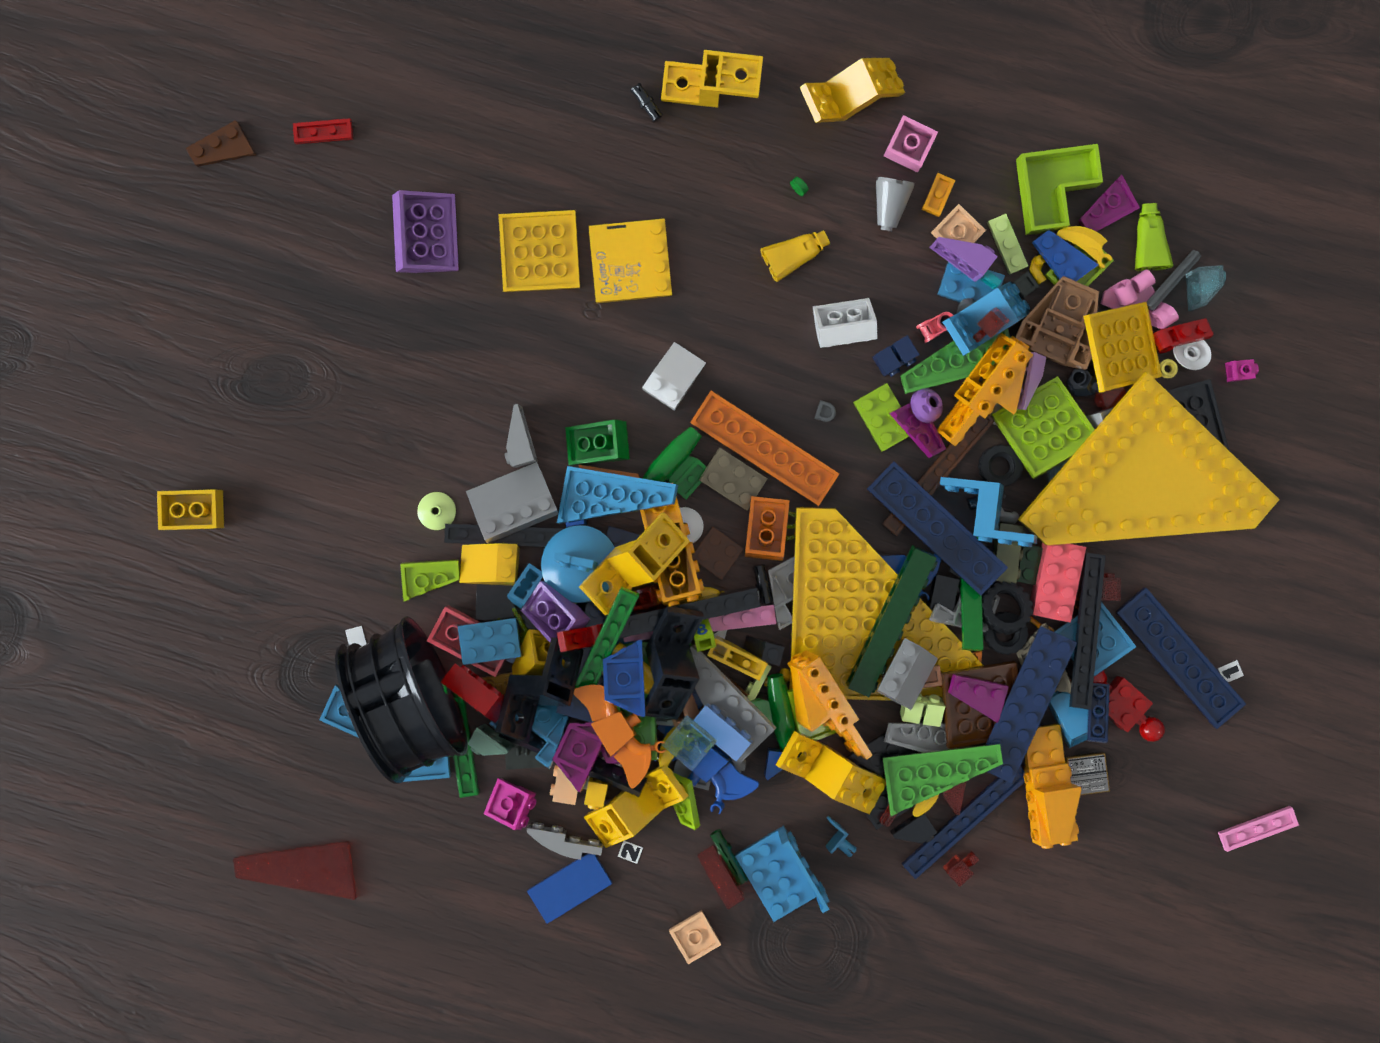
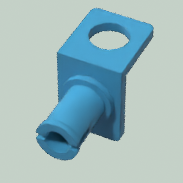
(839, 840)

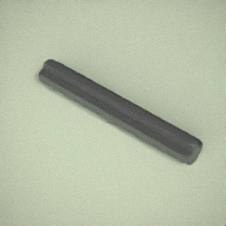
(1170, 283)

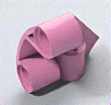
(1136, 291)

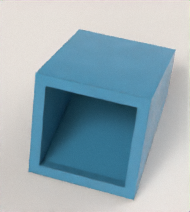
(1072, 720)

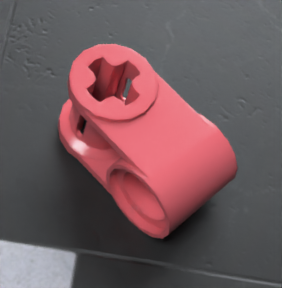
(932, 327)

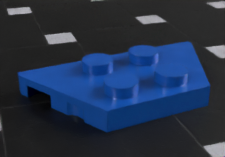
(625, 679)

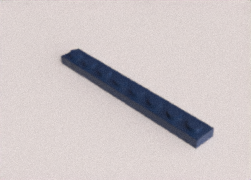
(961, 824)

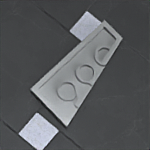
(917, 736)

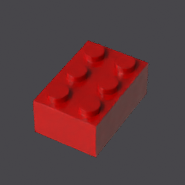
(474, 691)

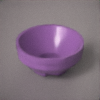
(921, 407)

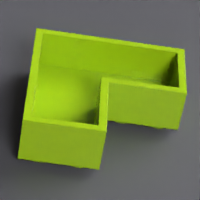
(1046, 178)

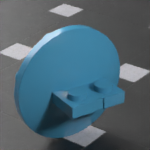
(572, 558)

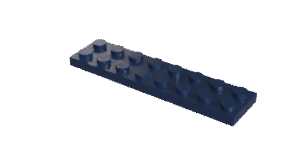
(937, 528)
(1180, 658)
(1029, 699)

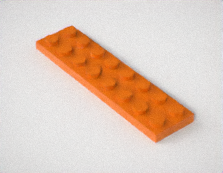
(764, 448)

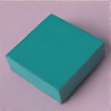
(990, 280)

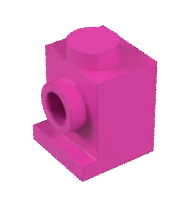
(1235, 371)

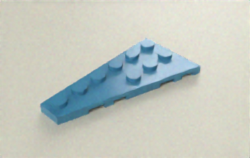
(601, 494)

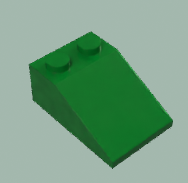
(597, 442)

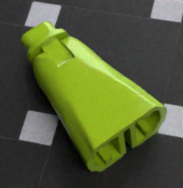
(1152, 245)

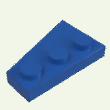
(1063, 257)

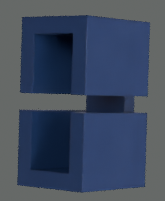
(904, 352)

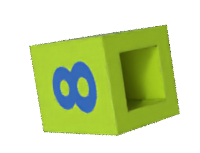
(704, 636)

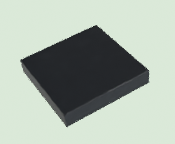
(493, 602)

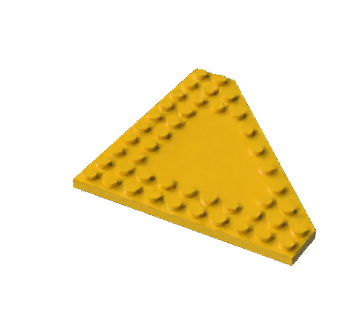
(1147, 475)
(839, 595)

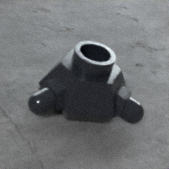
(1082, 382)

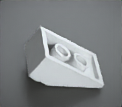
(673, 376)

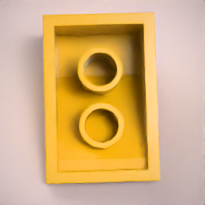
(489, 564)

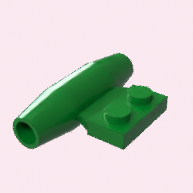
(678, 465)
(778, 709)

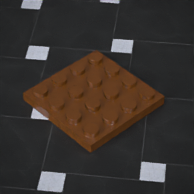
(963, 723)

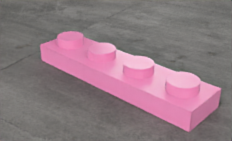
(1258, 828)

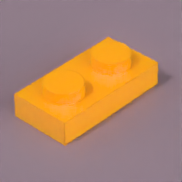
(938, 194)

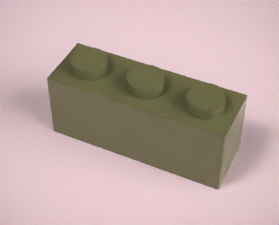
(1009, 554)

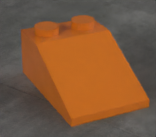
(767, 528)

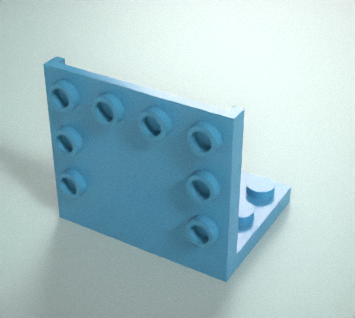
(781, 874)

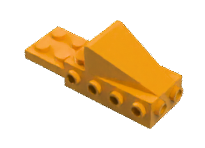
(999, 385)
(679, 578)
(822, 702)
(1049, 790)

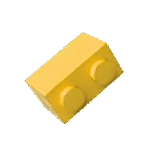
(596, 793)

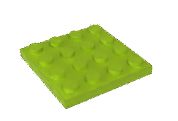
(1047, 430)

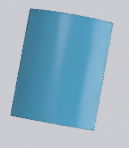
(525, 585)

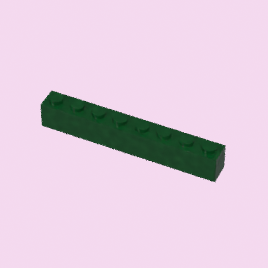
(891, 621)

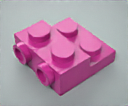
(510, 804)

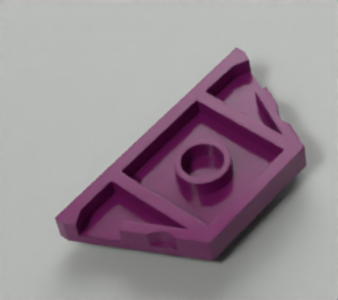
(578, 753)

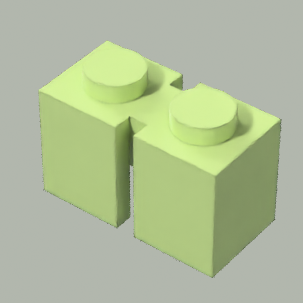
(929, 707)

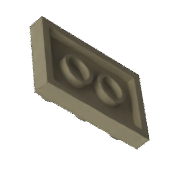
(732, 479)

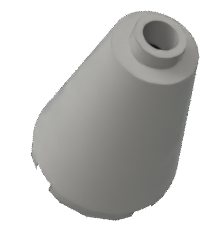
(891, 201)

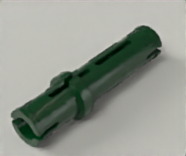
(725, 851)

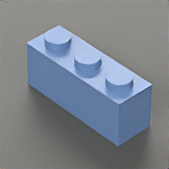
(729, 737)

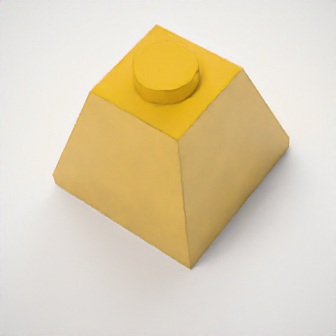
(534, 654)

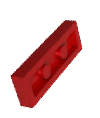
(323, 131)

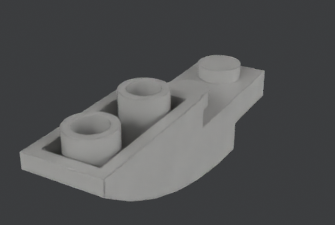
(555, 840)

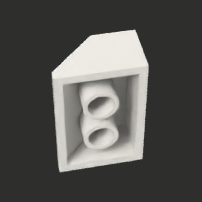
(845, 322)

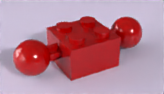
(1128, 708)

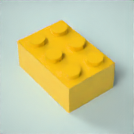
(190, 509)

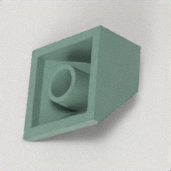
(487, 742)

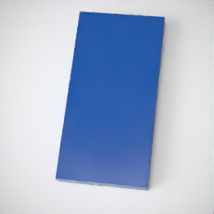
(569, 887)

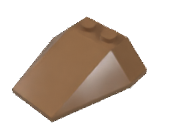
(1058, 324)

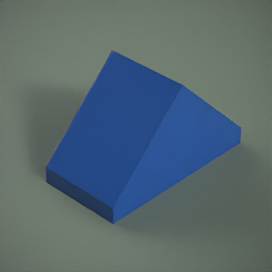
(771, 760)

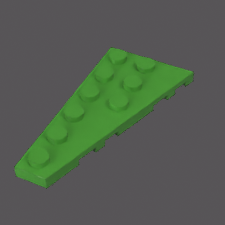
(945, 366)
(927, 774)

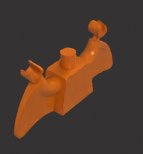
(617, 733)

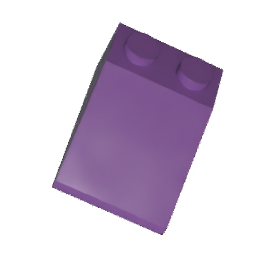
(966, 256)
(553, 612)

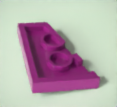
(1110, 206)
(922, 433)
(979, 694)

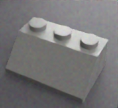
(907, 674)

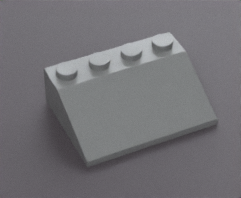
(512, 503)

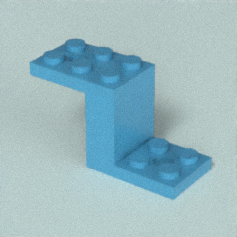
(964, 324)
(988, 511)

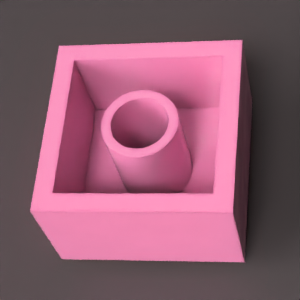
(910, 143)

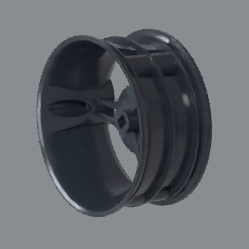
(399, 701)

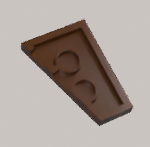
(221, 145)

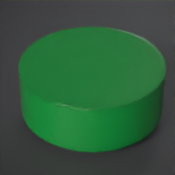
(799, 186)

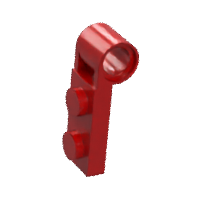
(1182, 334)
(578, 638)

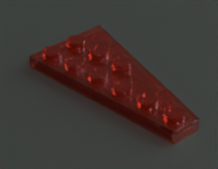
(314, 869)

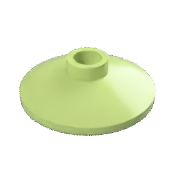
(446, 508)

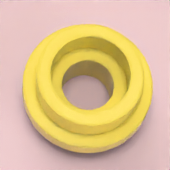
(1173, 368)

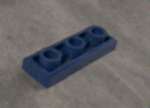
(1098, 723)

